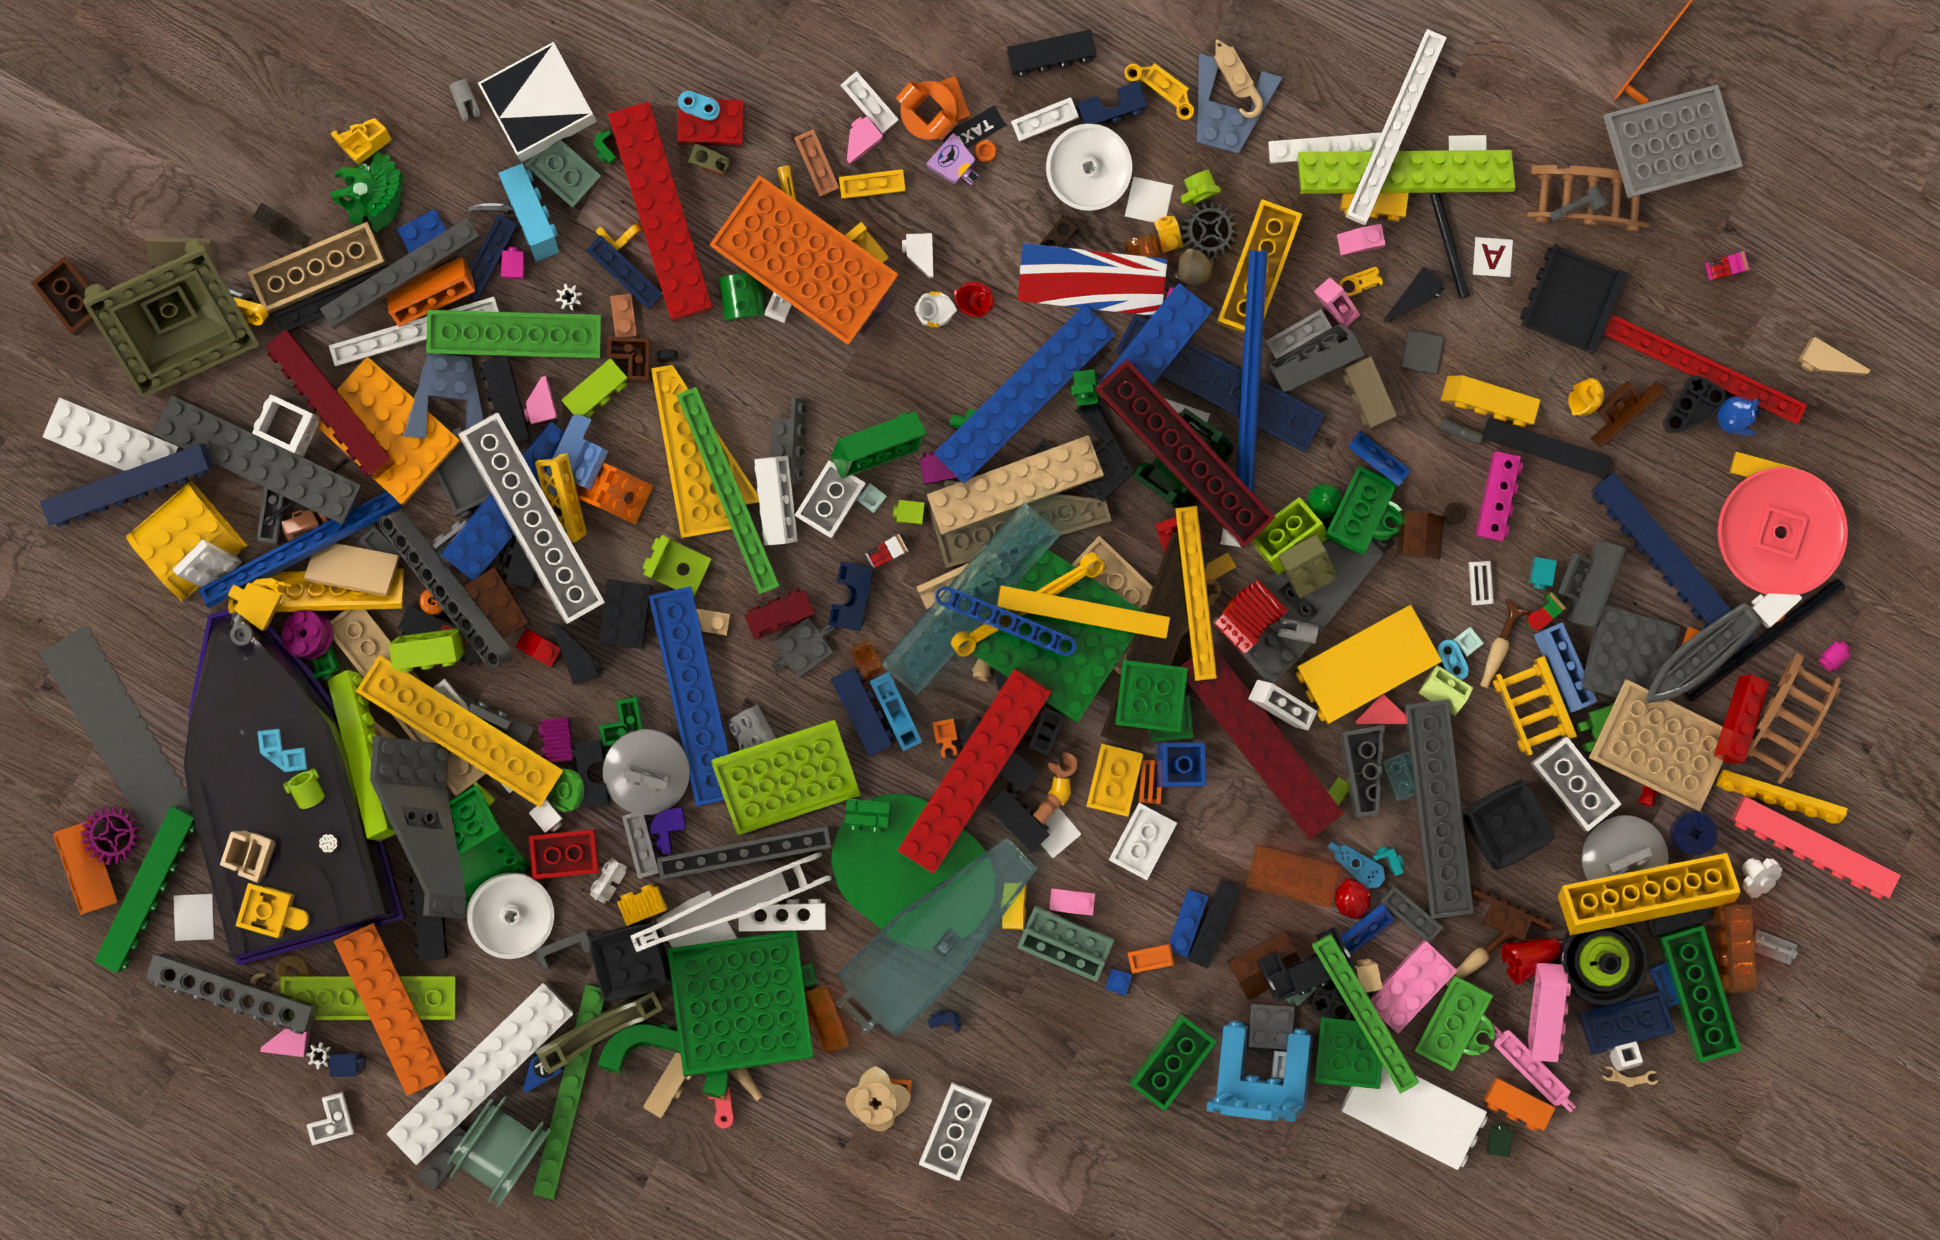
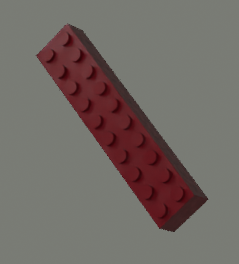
(1184, 453)
(1265, 748)

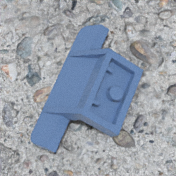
(583, 455)

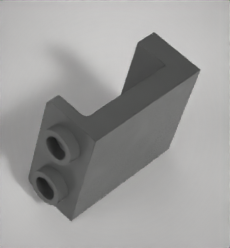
(543, 953)

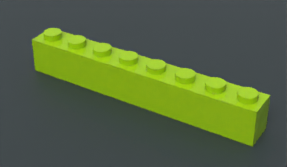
(357, 735)

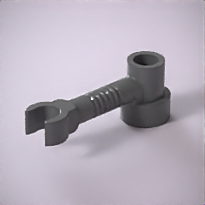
(1593, 198)

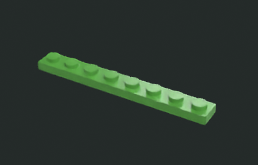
(1365, 1013)

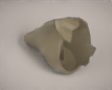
(1194, 267)

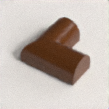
(636, 351)

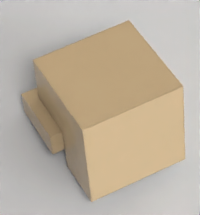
(248, 854)

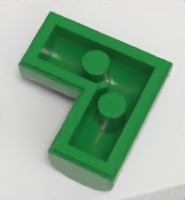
(629, 721)

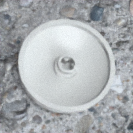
(1089, 167)
(510, 915)

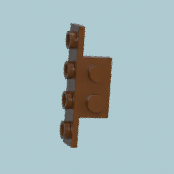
(1623, 408)
(1507, 918)

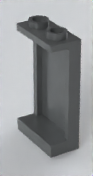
(461, 480)

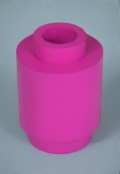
(1835, 656)

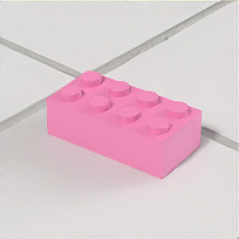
(1411, 986)
(1548, 1012)

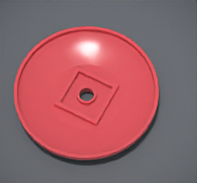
(1812, 523)

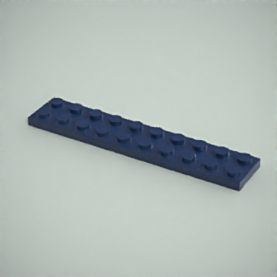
(1221, 386)

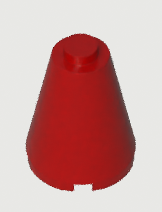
(1525, 955)

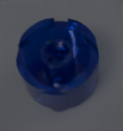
(1703, 840)

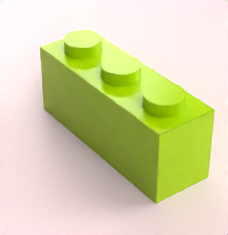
(596, 389)

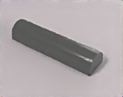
(270, 504)

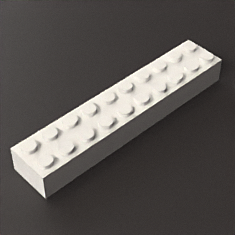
(531, 518)
(480, 1073)

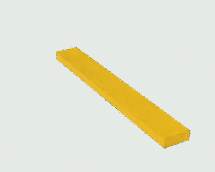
(1196, 593)
(1083, 612)

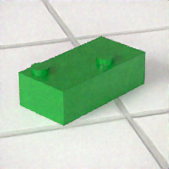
(878, 444)
(1172, 1062)

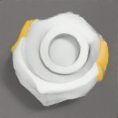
(934, 309)

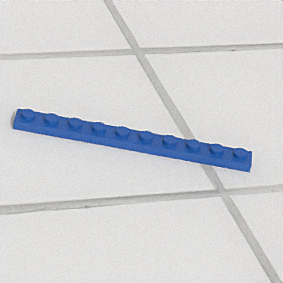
(299, 548)

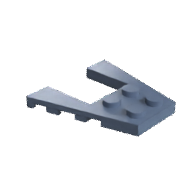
(1220, 124)
(444, 378)

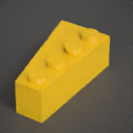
(1491, 400)

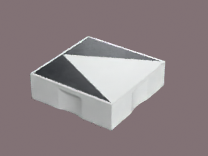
(537, 102)

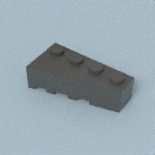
(1316, 357)
(1363, 768)

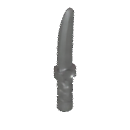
(502, 207)

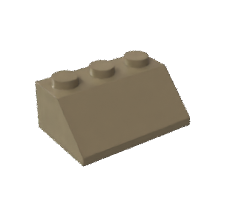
(165, 249)
(1369, 393)

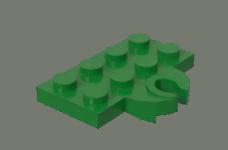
(1365, 511)

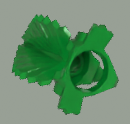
(373, 191)

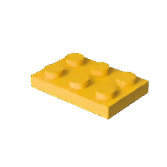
(1114, 780)

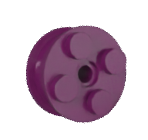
(307, 634)

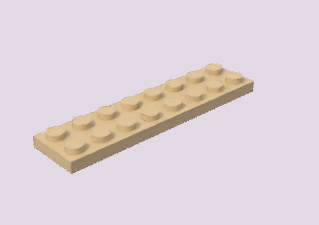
(1015, 483)

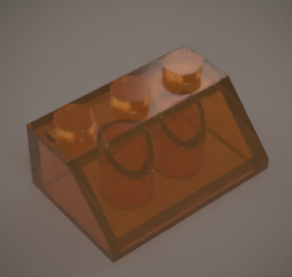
(826, 1019)

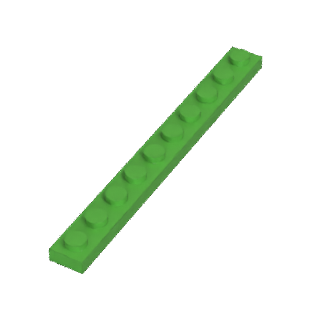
(728, 490)
(567, 1103)

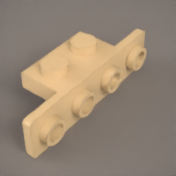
(667, 1088)

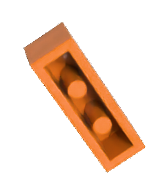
(1518, 1105)

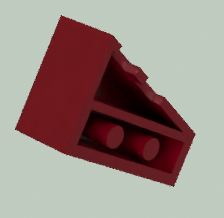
(779, 614)

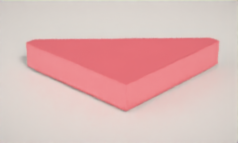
(1382, 712)

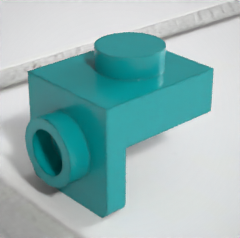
(1395, 862)

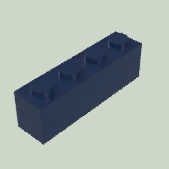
(861, 711)

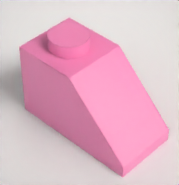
(862, 139)
(1361, 239)
(1337, 302)
(541, 404)
(1072, 901)
(288, 1043)

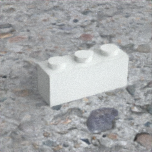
(1282, 705)

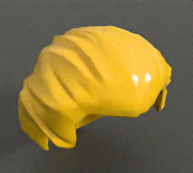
(1586, 397)

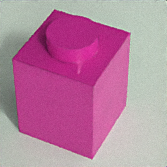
(513, 264)

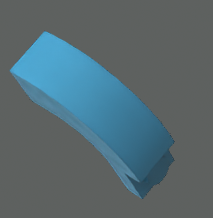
(896, 711)

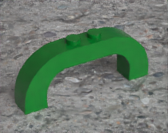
(660, 1037)

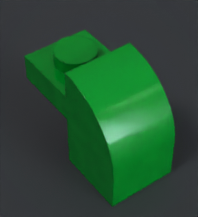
(1084, 387)

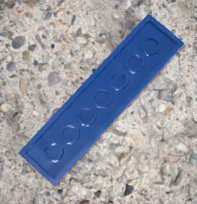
(487, 528)

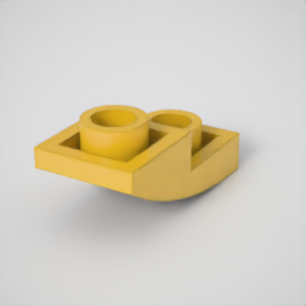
(1016, 914)

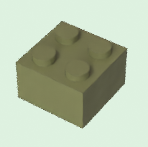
(1307, 566)

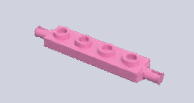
(1534, 1071)

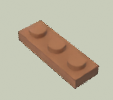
(816, 163)

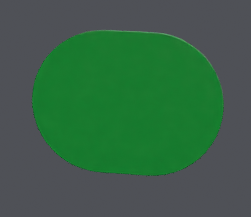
(879, 877)

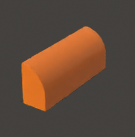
(431, 291)
(85, 875)

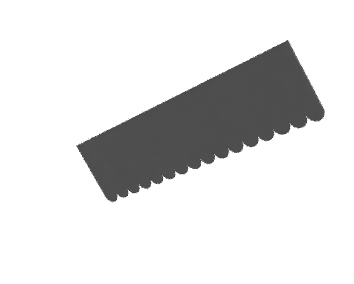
(115, 728)

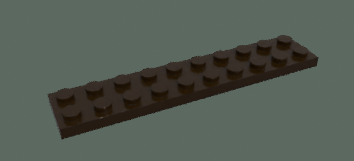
(1167, 600)

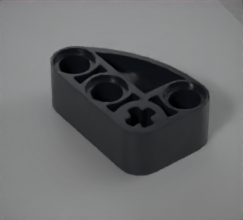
(1700, 407)
(1332, 999)

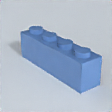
(1565, 667)

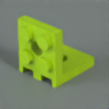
(668, 557)

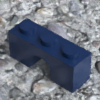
(1131, 103)
(851, 613)

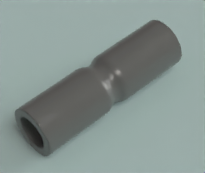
(1459, 430)

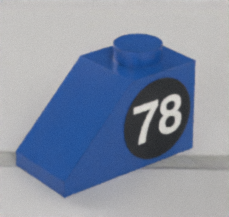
(537, 1075)

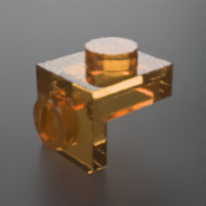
(866, 659)

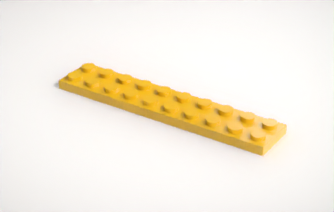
(459, 731)

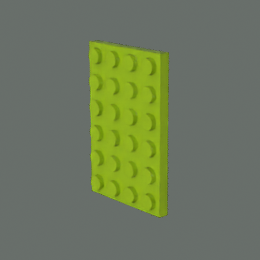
(785, 777)

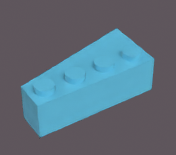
(529, 211)

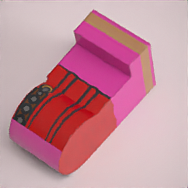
(1727, 266)

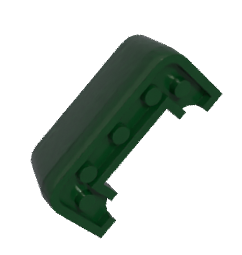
(1163, 483)

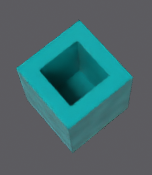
(1542, 573)

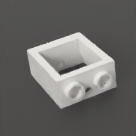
(303, 433)

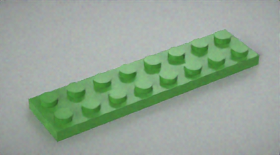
(513, 334)

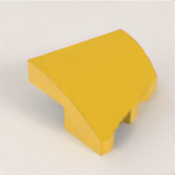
(362, 140)

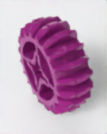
(108, 826)

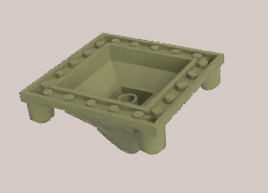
(171, 321)

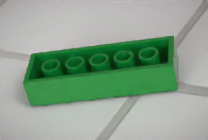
(1699, 993)

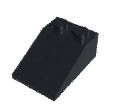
(579, 661)

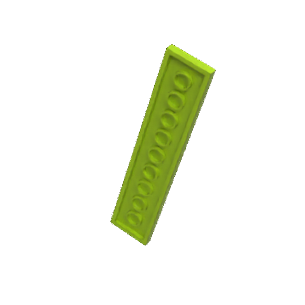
(1409, 171)

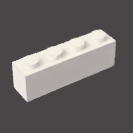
(776, 500)

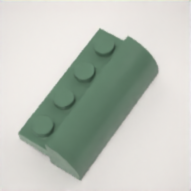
(1065, 943)

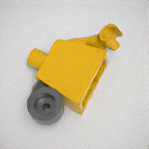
(255, 605)

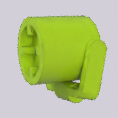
(1200, 188)
(305, 789)

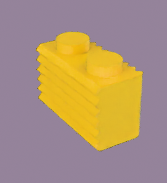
(642, 905)

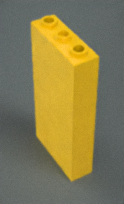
(1367, 664)

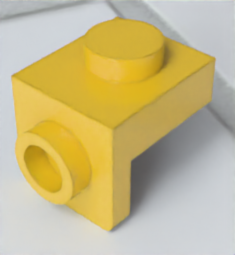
(1168, 233)

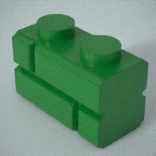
(867, 814)

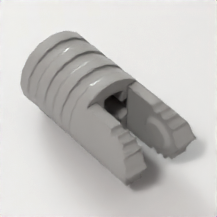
(462, 95)
(1303, 631)

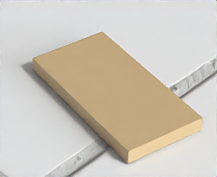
(353, 569)

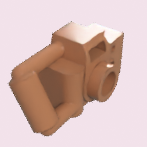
(301, 523)

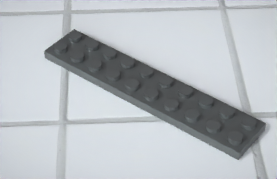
(259, 460)
(1439, 808)

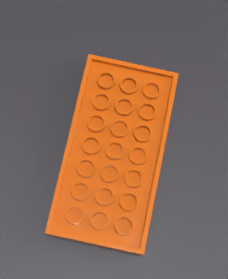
(804, 260)

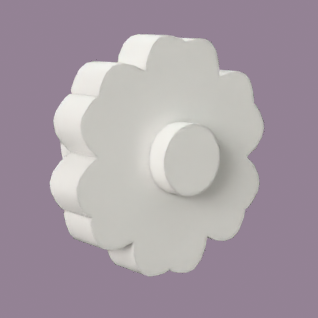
(1760, 876)

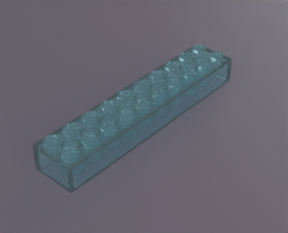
(998, 564)

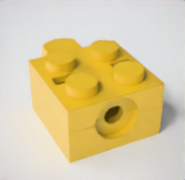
(270, 909)

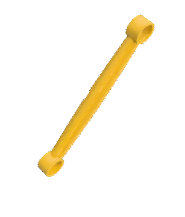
(1052, 588)

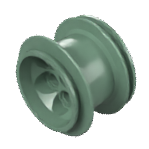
(497, 1150)

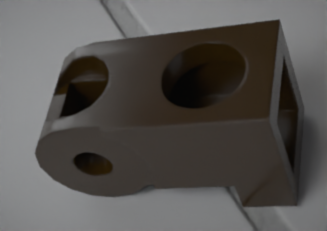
(1060, 233)

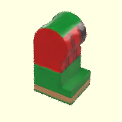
(1546, 613)

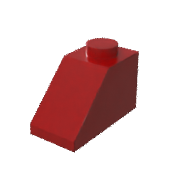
(539, 648)

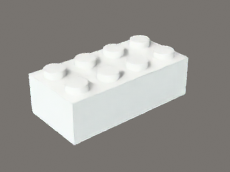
(1575, 783)
(955, 1131)

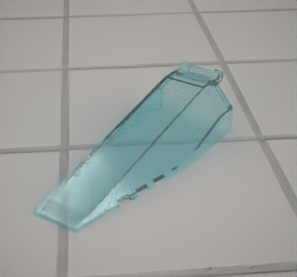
(932, 941)

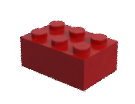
(723, 131)
(564, 854)

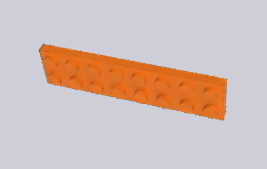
(390, 1008)

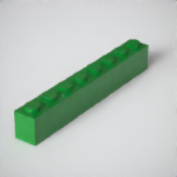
(145, 890)

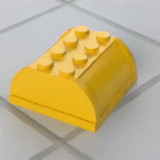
(176, 530)

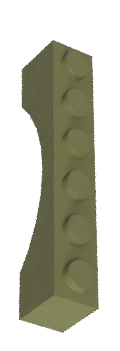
(571, 1044)

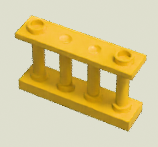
(1556, 707)

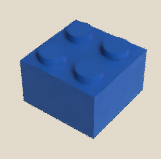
(1181, 765)

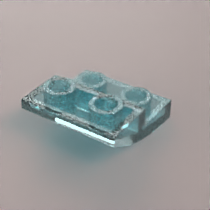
(1400, 775)

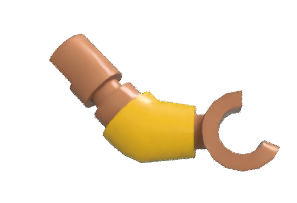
(1060, 788)

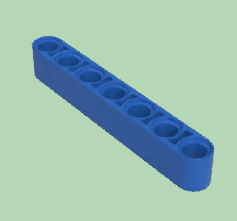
(1014, 627)

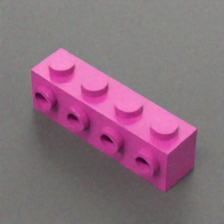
(1497, 496)

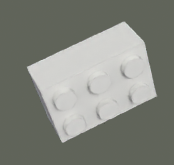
(830, 500)

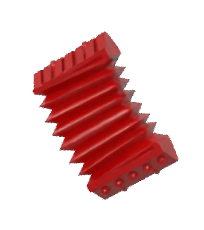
(1249, 615)

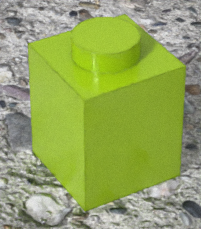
(909, 512)

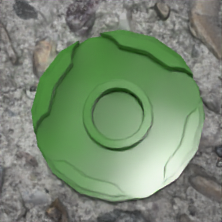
(567, 791)

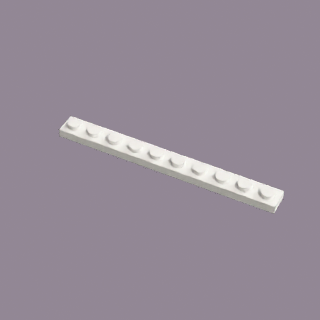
(1395, 127)

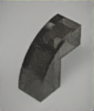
(281, 227)

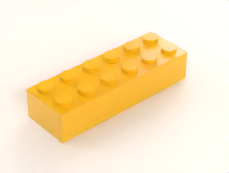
(1270, 232)

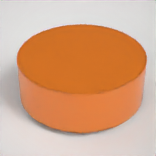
(985, 151)

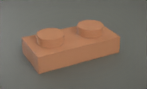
(623, 315)

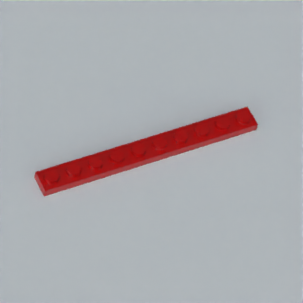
(1697, 365)

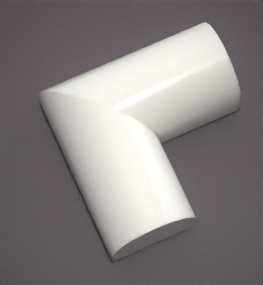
(337, 1123)

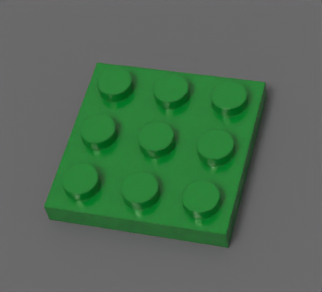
(1151, 696)
(1346, 1055)

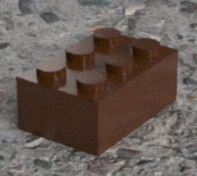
(64, 292)
(497, 603)

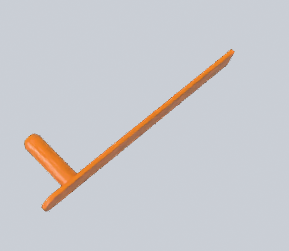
(1627, 87)

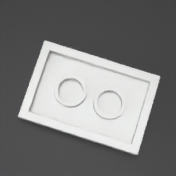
(206, 564)
(1142, 841)

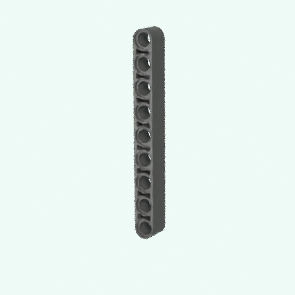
(445, 589)

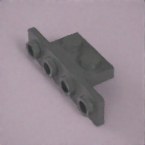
(789, 439)
(499, 719)

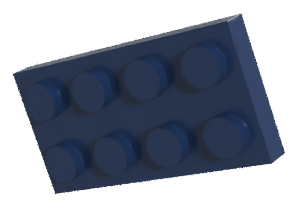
(1626, 1022)

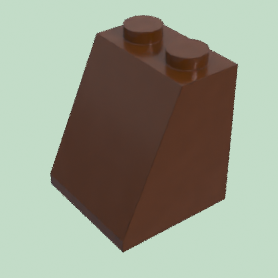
(1420, 535)

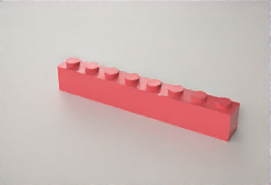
(1815, 847)

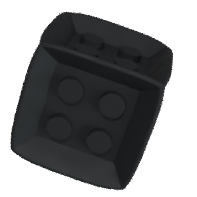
(1508, 825)
(624, 971)

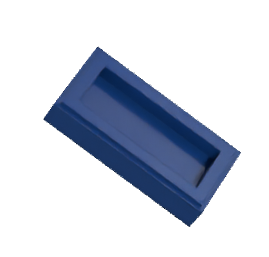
(1663, 982)

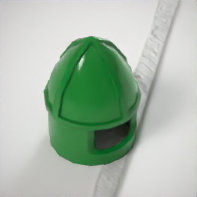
(1324, 500)

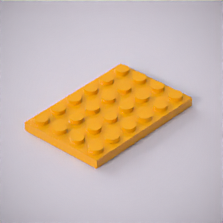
(385, 411)

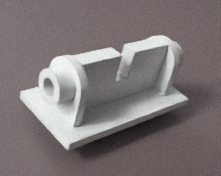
(602, 888)

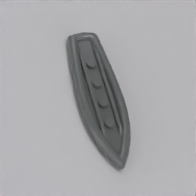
(1703, 654)

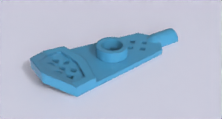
(1363, 870)

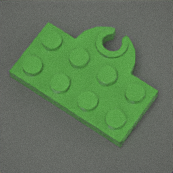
(1457, 1024)

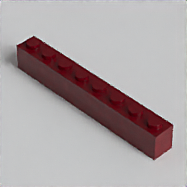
(330, 404)

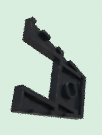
(1109, 454)

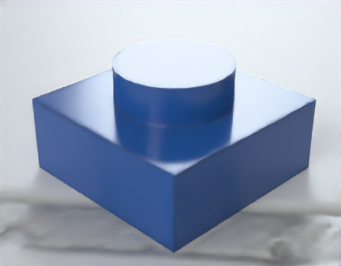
(1118, 981)

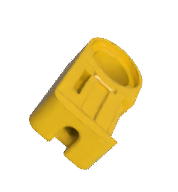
(1363, 280)

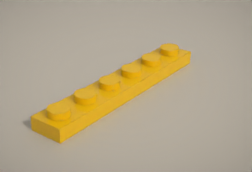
(1783, 797)

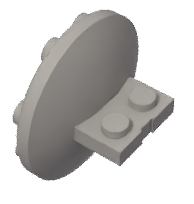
(646, 771)
(1621, 847)

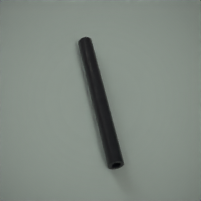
(1449, 245)

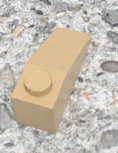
(1824, 358)

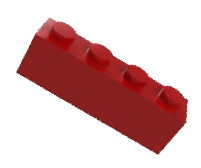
(1741, 719)

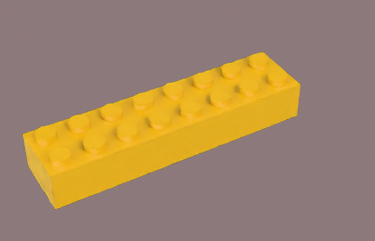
(1648, 894)

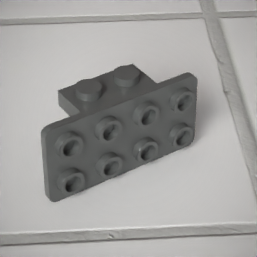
(1590, 582)

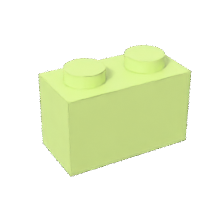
(1444, 685)

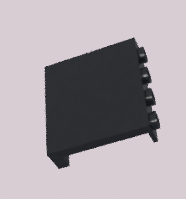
(1572, 299)

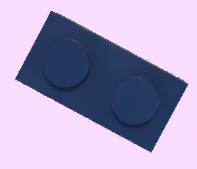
(347, 1063)

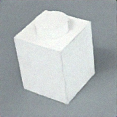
(547, 817)

